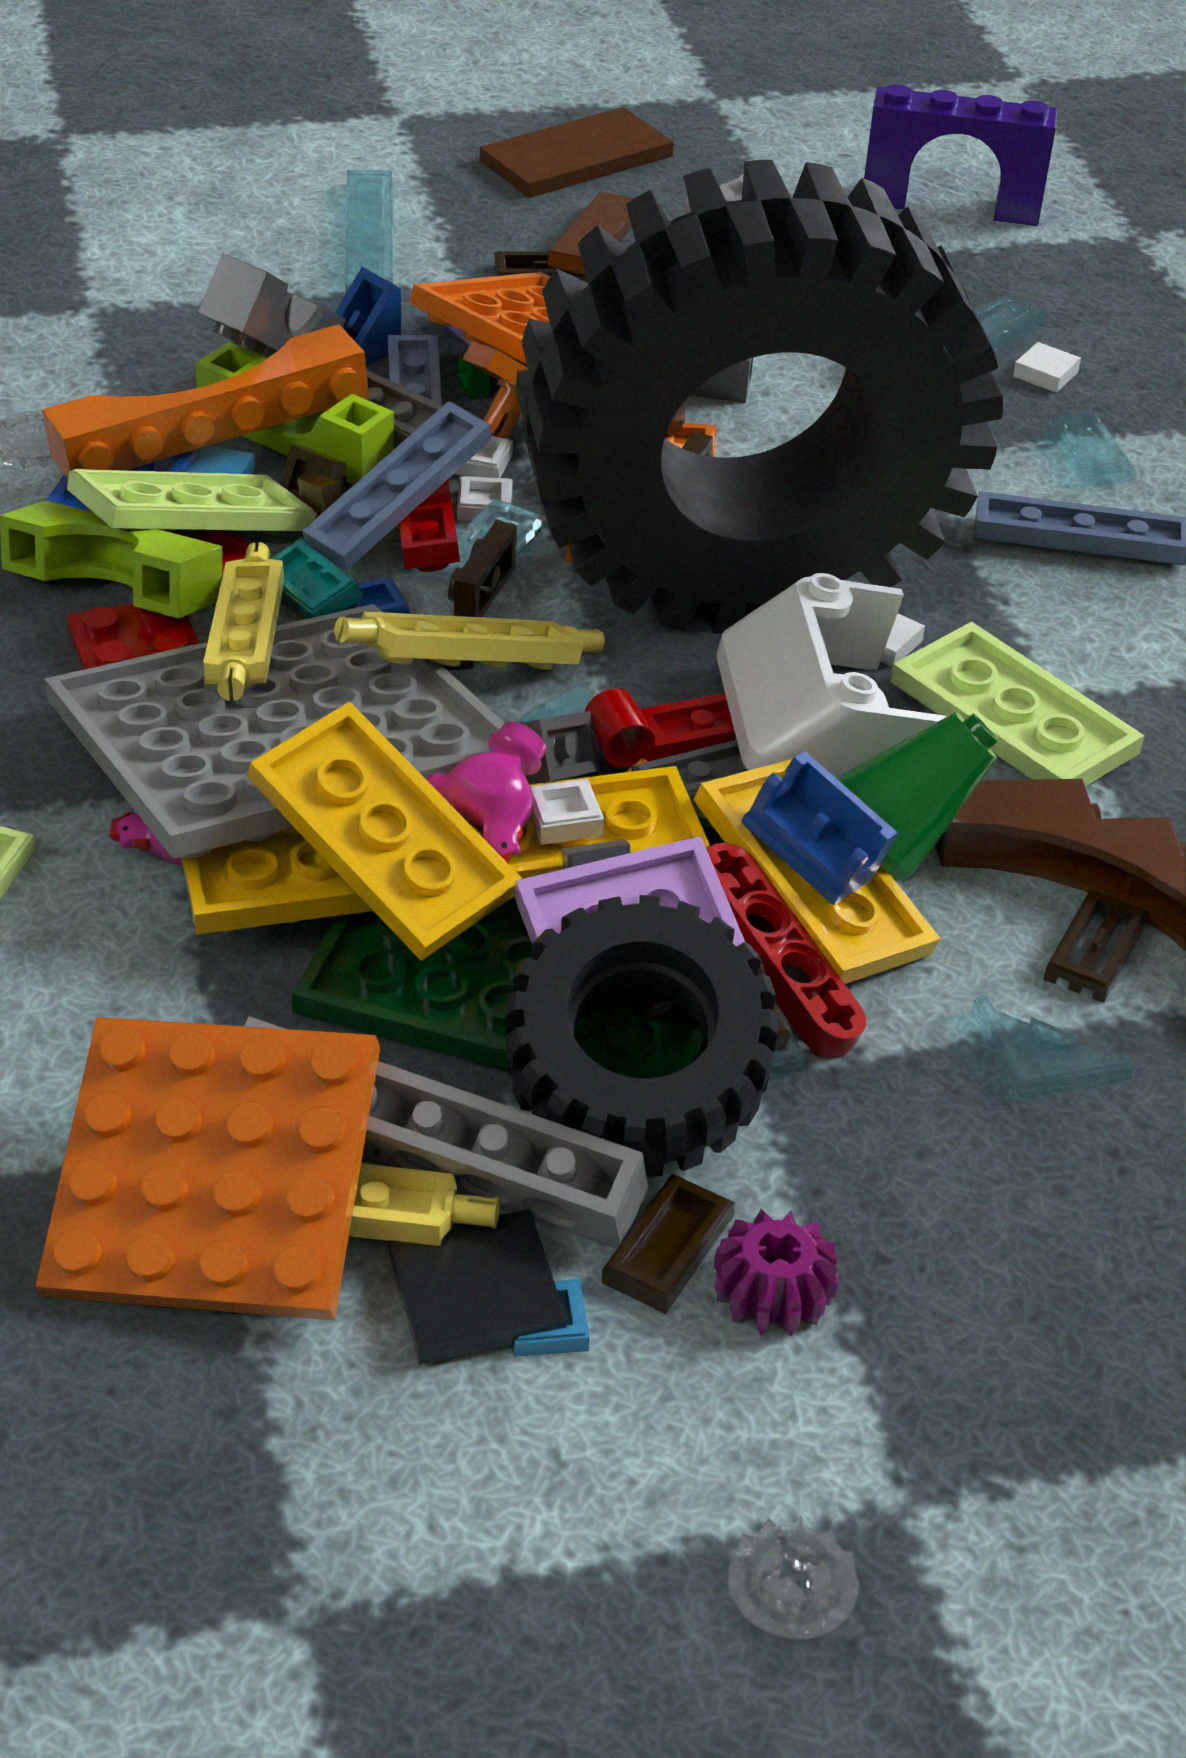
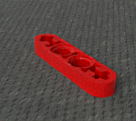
(819, 1011)

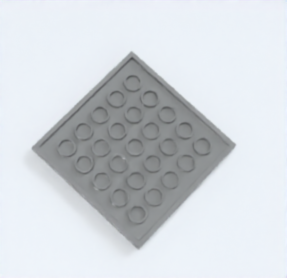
(188, 752)

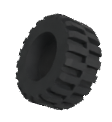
(658, 955)

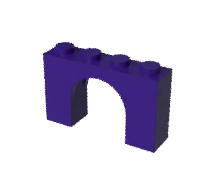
(1015, 132)

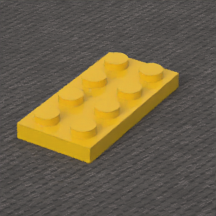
(384, 829)
(859, 934)

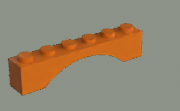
(132, 431)

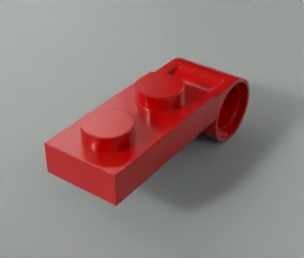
(430, 533)
(659, 731)

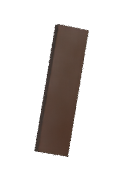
(604, 210)

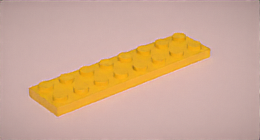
(291, 882)

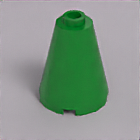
(923, 785)

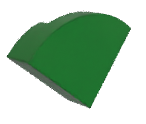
(473, 380)

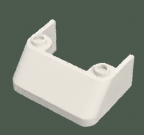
(783, 680)

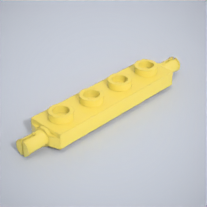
(244, 623)
(460, 638)
(415, 1205)

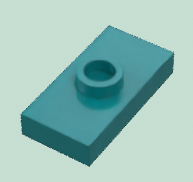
(314, 583)

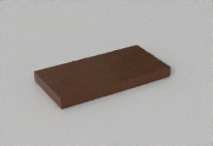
(576, 152)

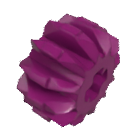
(776, 1272)

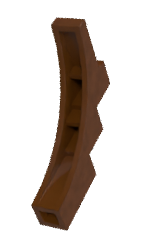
(1059, 835)

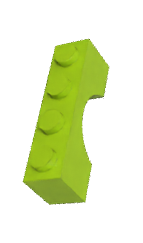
(349, 431)
(163, 568)

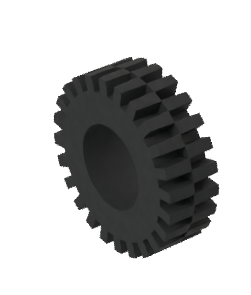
(730, 287)

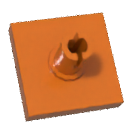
(505, 407)

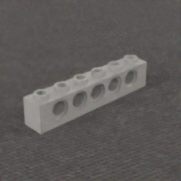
(504, 1153)

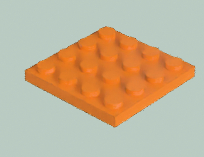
(486, 308)
(211, 1168)

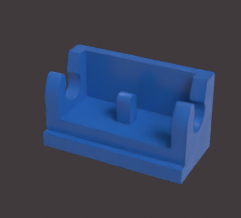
(820, 828)

